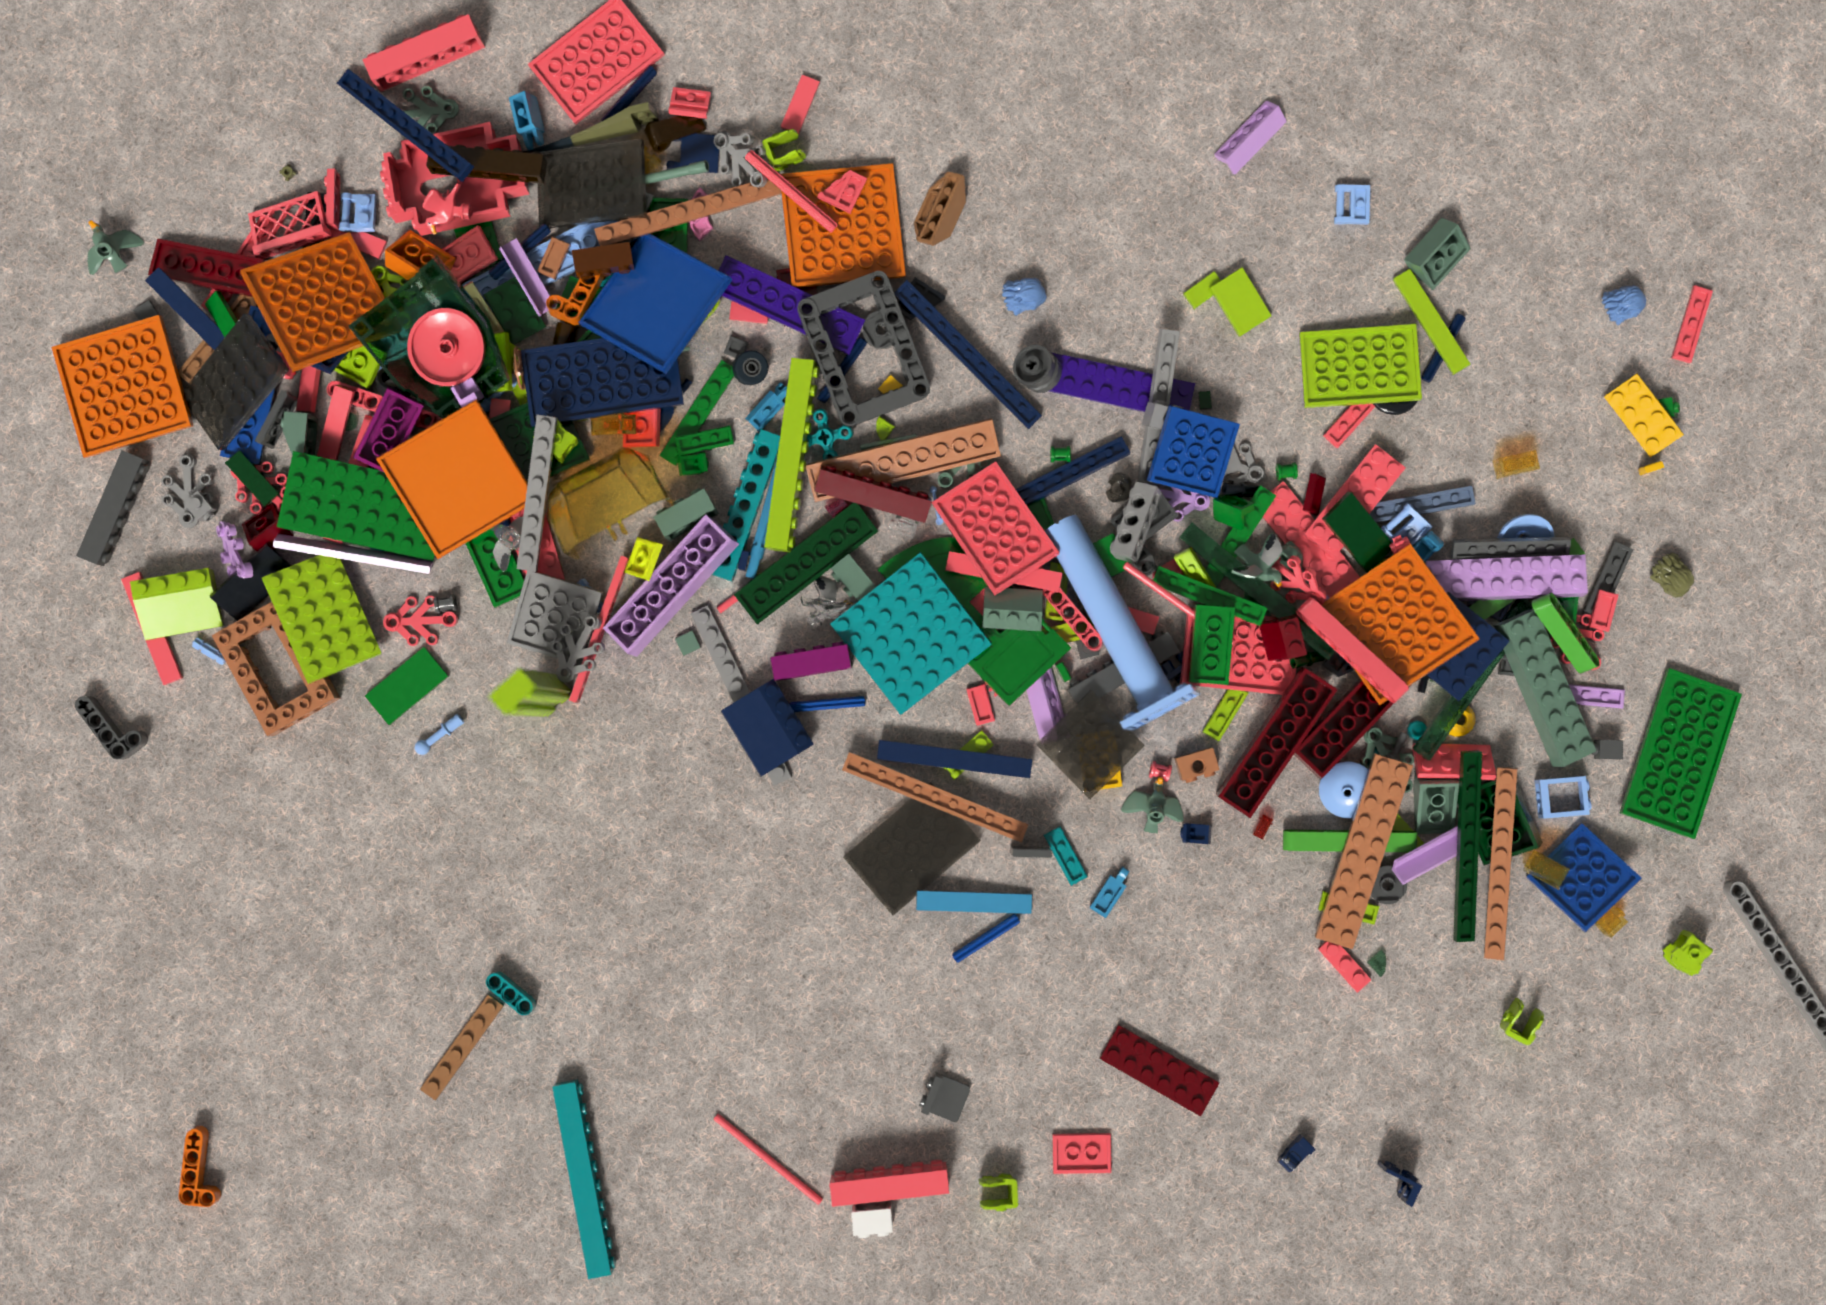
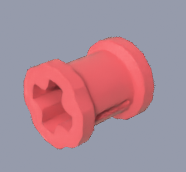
(1159, 770)

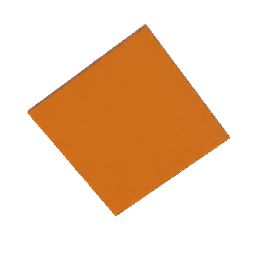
(456, 479)

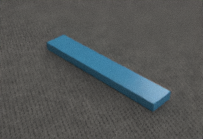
(973, 902)

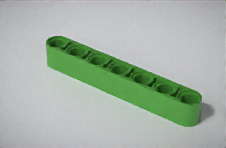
(1335, 839)

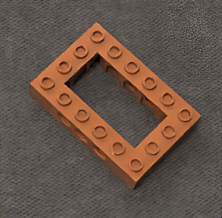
(269, 714)

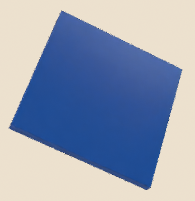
(657, 304)

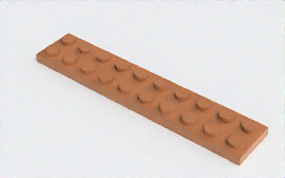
(916, 455)
(1363, 851)

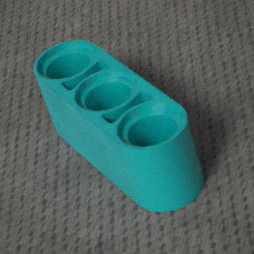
(501, 991)

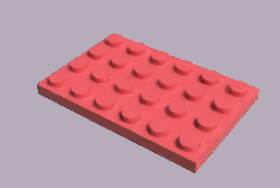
(596, 59)
(995, 528)
(1249, 663)

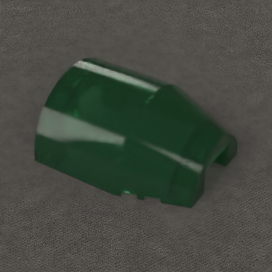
(388, 325)

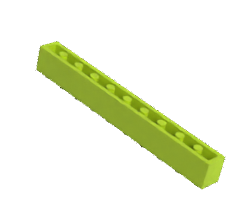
(791, 454)

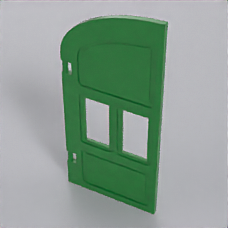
(1015, 656)

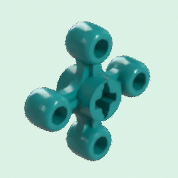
(823, 428)

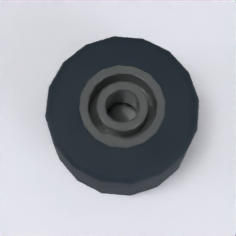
(744, 370)

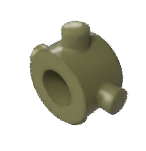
(288, 172)

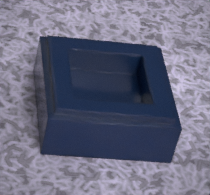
(743, 562)

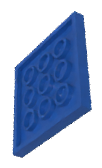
(1193, 451)
(1594, 880)

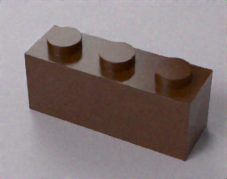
(603, 260)

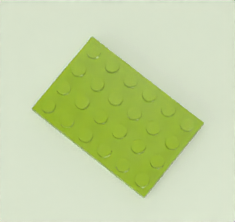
(1360, 366)
(321, 616)

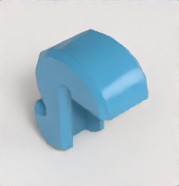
(1428, 545)

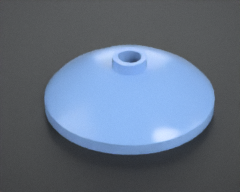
(1527, 524)
(1341, 777)

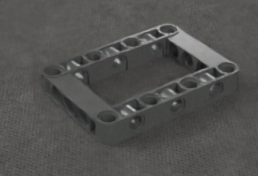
(897, 333)

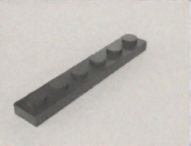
(1509, 547)

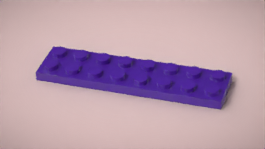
(780, 303)
(1114, 384)

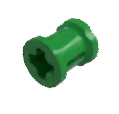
(1060, 454)
(1286, 471)

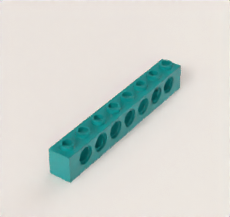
(761, 440)

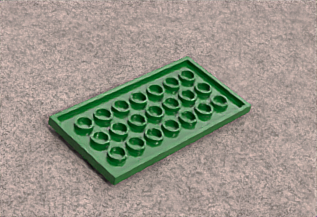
(348, 506)
(1680, 753)

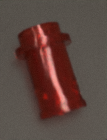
(1263, 826)

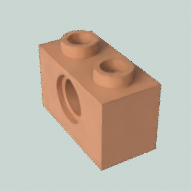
(1207, 759)

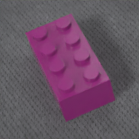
(388, 427)
(811, 662)

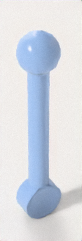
(933, 490)

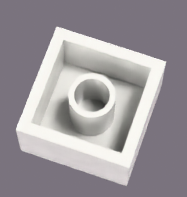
(872, 1219)

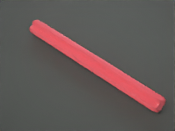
(791, 191)

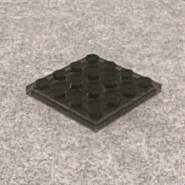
(1090, 745)

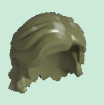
(1672, 575)

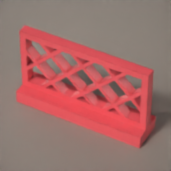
(289, 240)

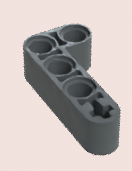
(100, 731)

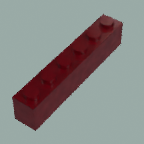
(872, 493)

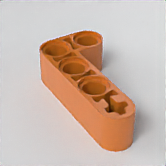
(573, 304)
(198, 1166)

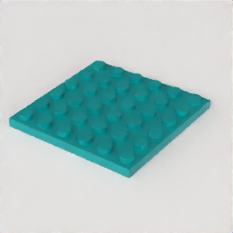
(911, 633)

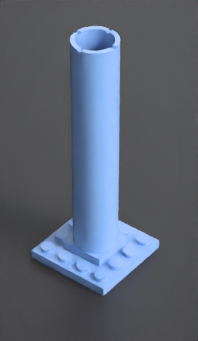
(1116, 626)

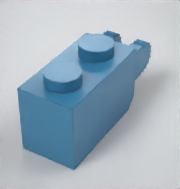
(527, 118)

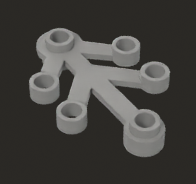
(738, 158)
(1235, 465)
(187, 492)
(576, 649)

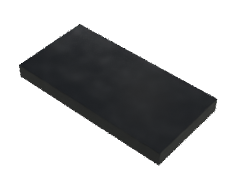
(242, 595)

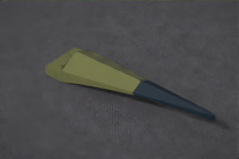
(620, 124)

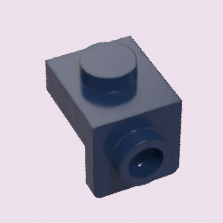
(1196, 833)

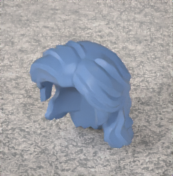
(1023, 295)
(1624, 303)

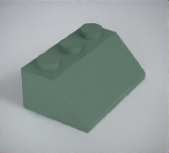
(1437, 253)
(685, 514)
(1013, 609)

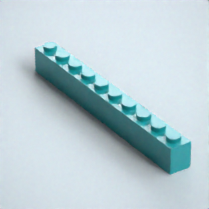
(583, 1179)

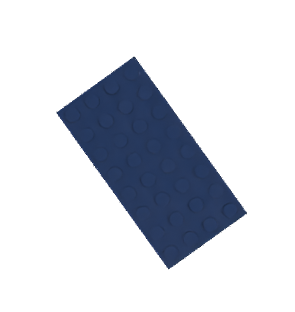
(594, 381)

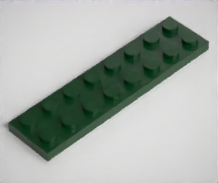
(805, 562)

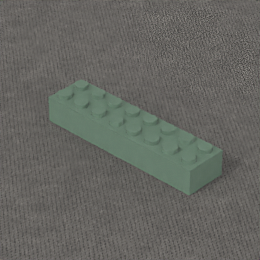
(1545, 689)

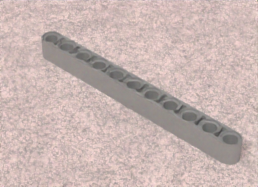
(1783, 962)

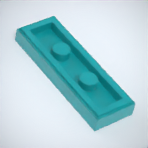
(1065, 856)

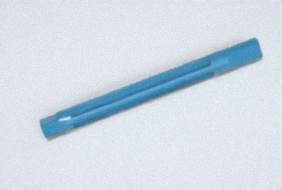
(758, 548)

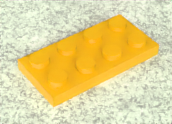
(1644, 415)

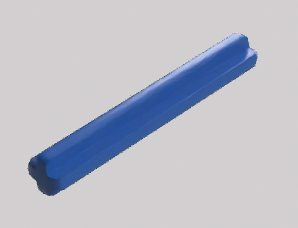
(824, 704)
(986, 938)

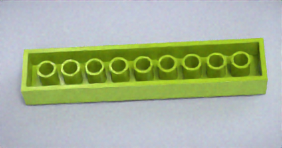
(530, 694)

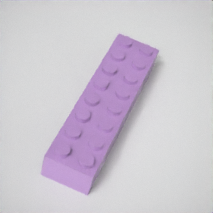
(1512, 577)
(671, 586)

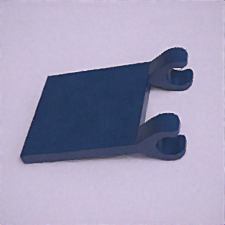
(695, 149)

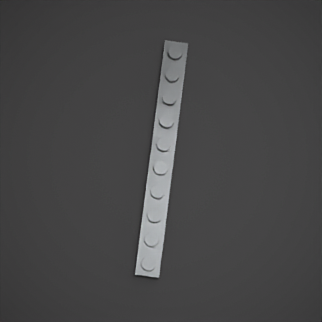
(728, 669)

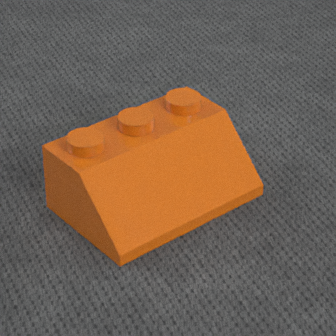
(412, 253)

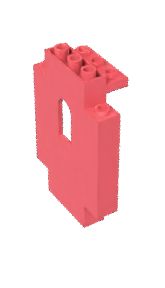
(486, 196)

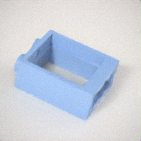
(1543, 801)

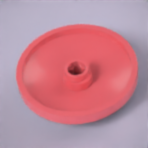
(446, 347)

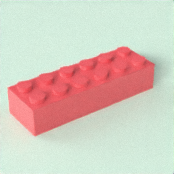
(423, 52)
(889, 1183)

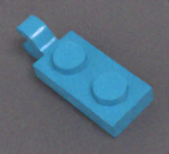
(767, 407)
(1109, 893)

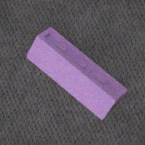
(1251, 136)
(526, 275)
(1045, 703)
(1426, 857)

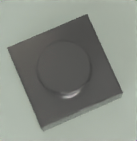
(1084, 652)

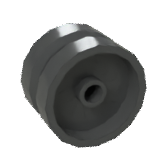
(1037, 368)

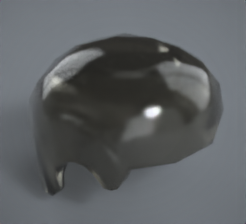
(1120, 487)

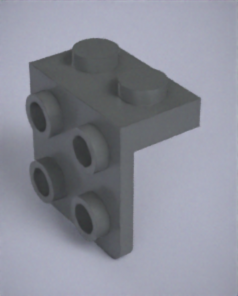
(945, 1097)

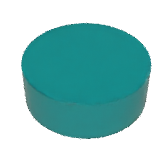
(1416, 729)

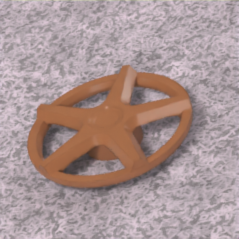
(518, 368)

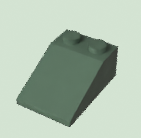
(300, 431)
(1435, 804)

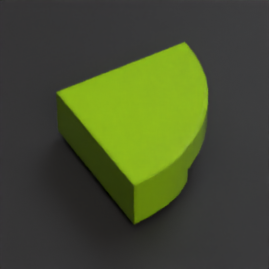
(883, 428)

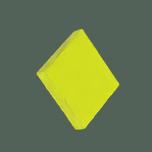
(643, 558)

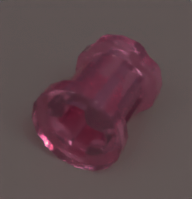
(836, 506)

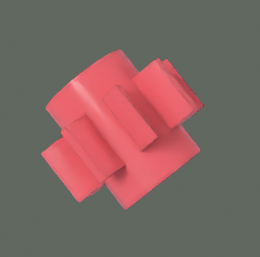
(1399, 543)

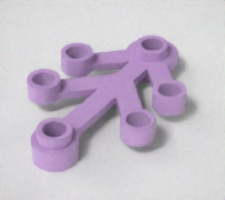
(1178, 496)
(230, 553)

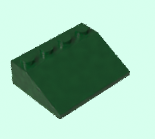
(1524, 834)

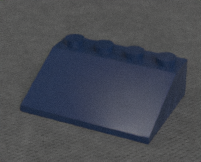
(767, 727)

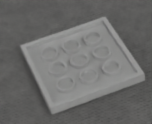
(545, 607)

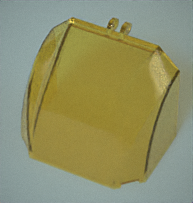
(604, 496)

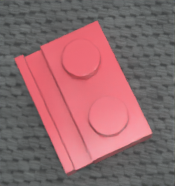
(689, 102)

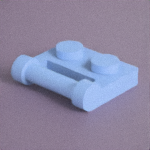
(1358, 204)
(364, 212)
(1413, 529)

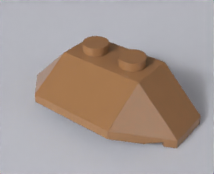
(940, 209)

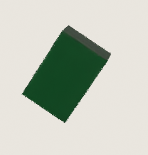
(1204, 400)

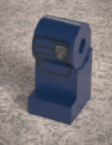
(1295, 1153)

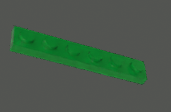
(701, 408)
(1263, 499)
(1209, 595)

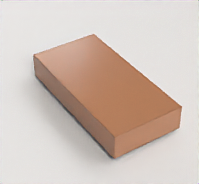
(553, 258)

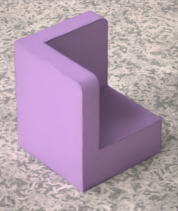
(467, 392)

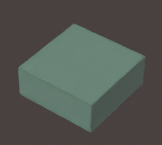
(688, 643)

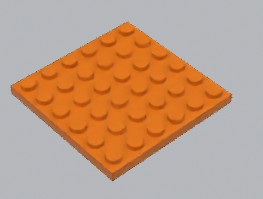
(862, 240)
(314, 298)
(122, 386)
(1402, 618)

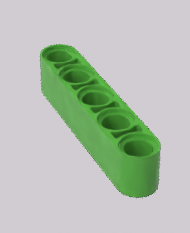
(1565, 633)

